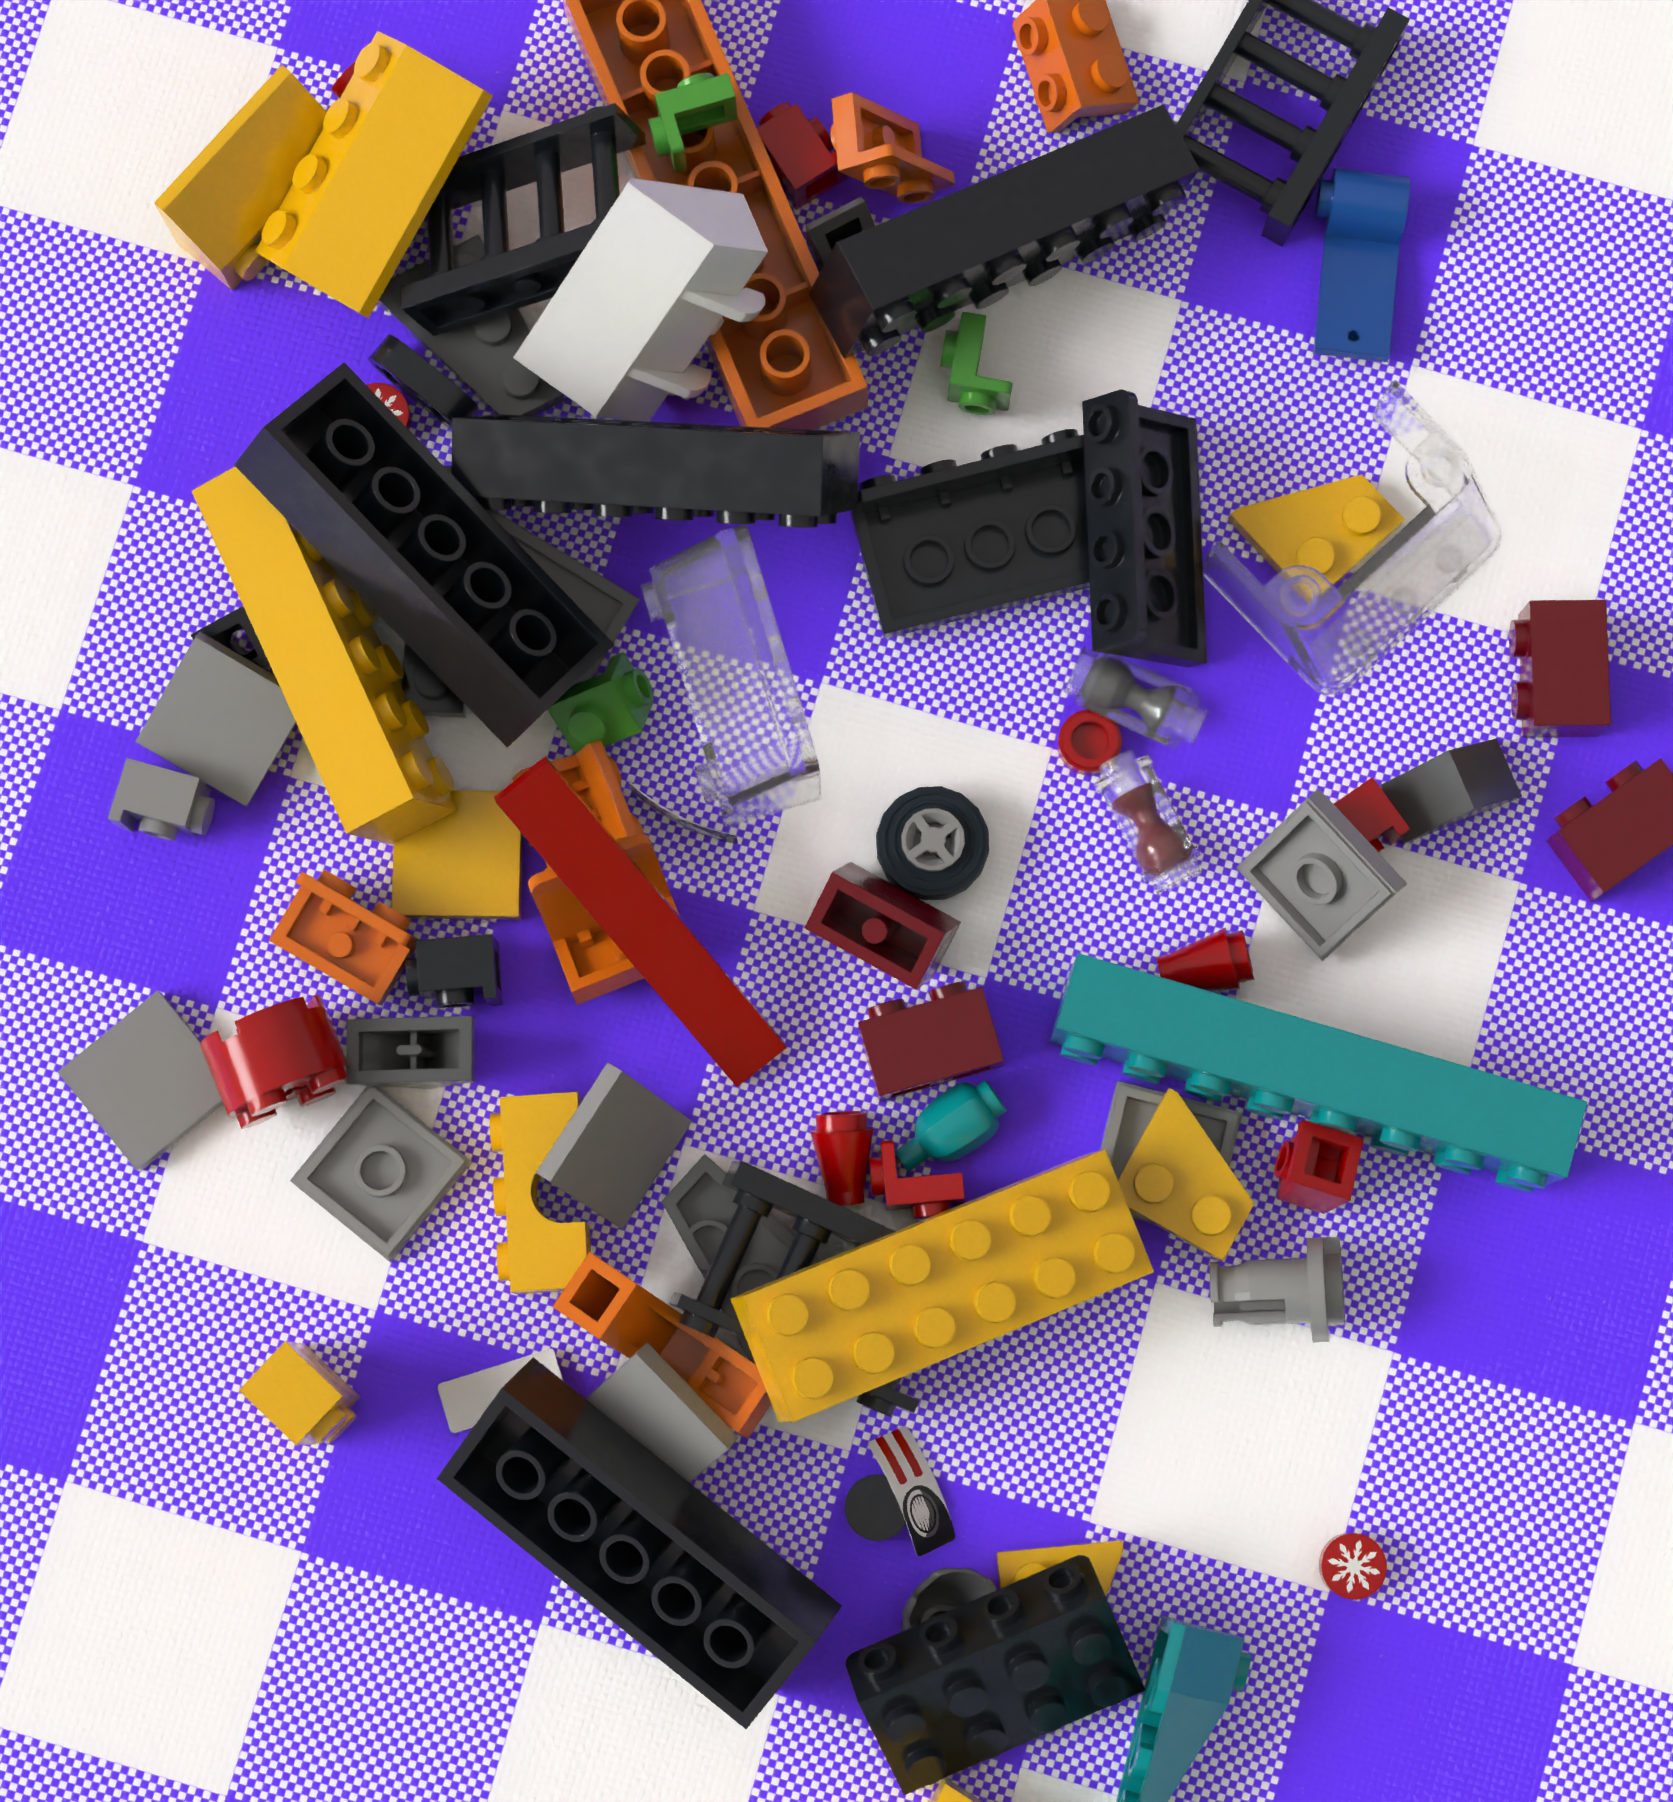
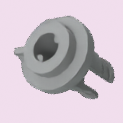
(1283, 1290)

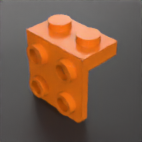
(584, 949)

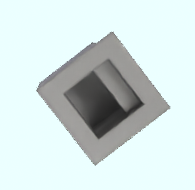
(162, 802)

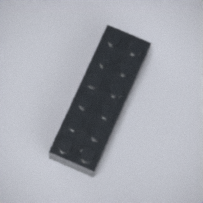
(1003, 233)
(661, 465)
(423, 553)
(639, 1542)

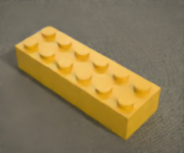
(329, 668)
(941, 1286)

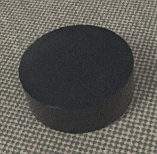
(873, 1509)

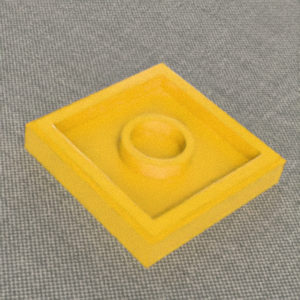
(461, 864)

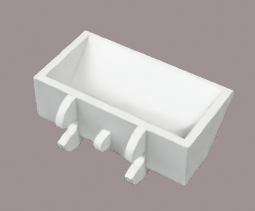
(648, 299)

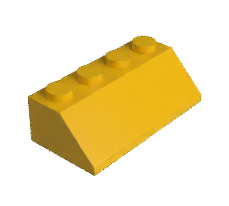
(373, 173)

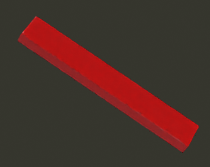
(640, 921)

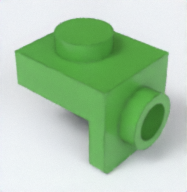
(692, 106)
(962, 355)
(605, 706)

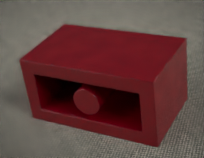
(1561, 668)
(1619, 832)
(882, 925)
(929, 1041)

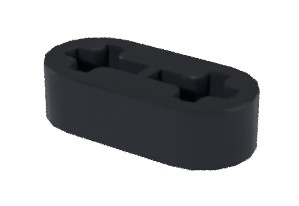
(421, 381)

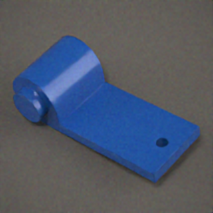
(1359, 262)

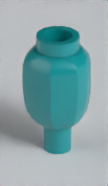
(954, 1125)

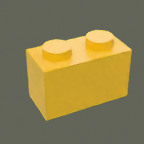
(301, 1395)

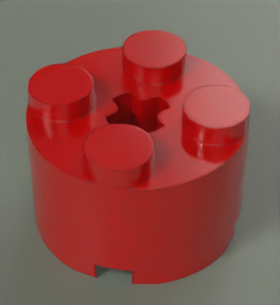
(276, 1058)

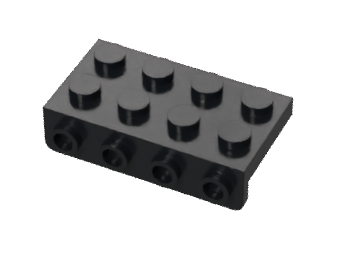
(1143, 531)
(975, 534)
(993, 1673)

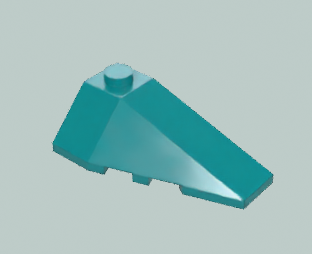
(1182, 1703)

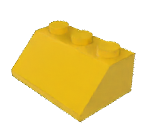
(242, 178)

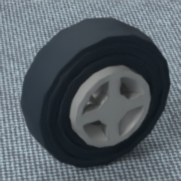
(937, 815)

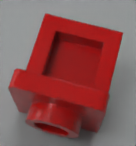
(924, 1194)

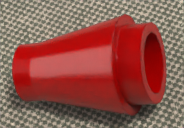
(1210, 963)
(843, 1154)

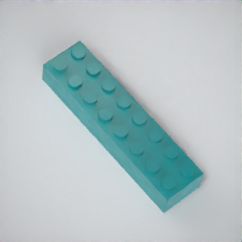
(1317, 1073)

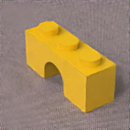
(538, 1252)

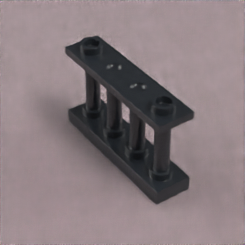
(1309, 147)
(533, 272)
(814, 1225)

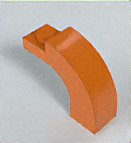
(631, 1316)

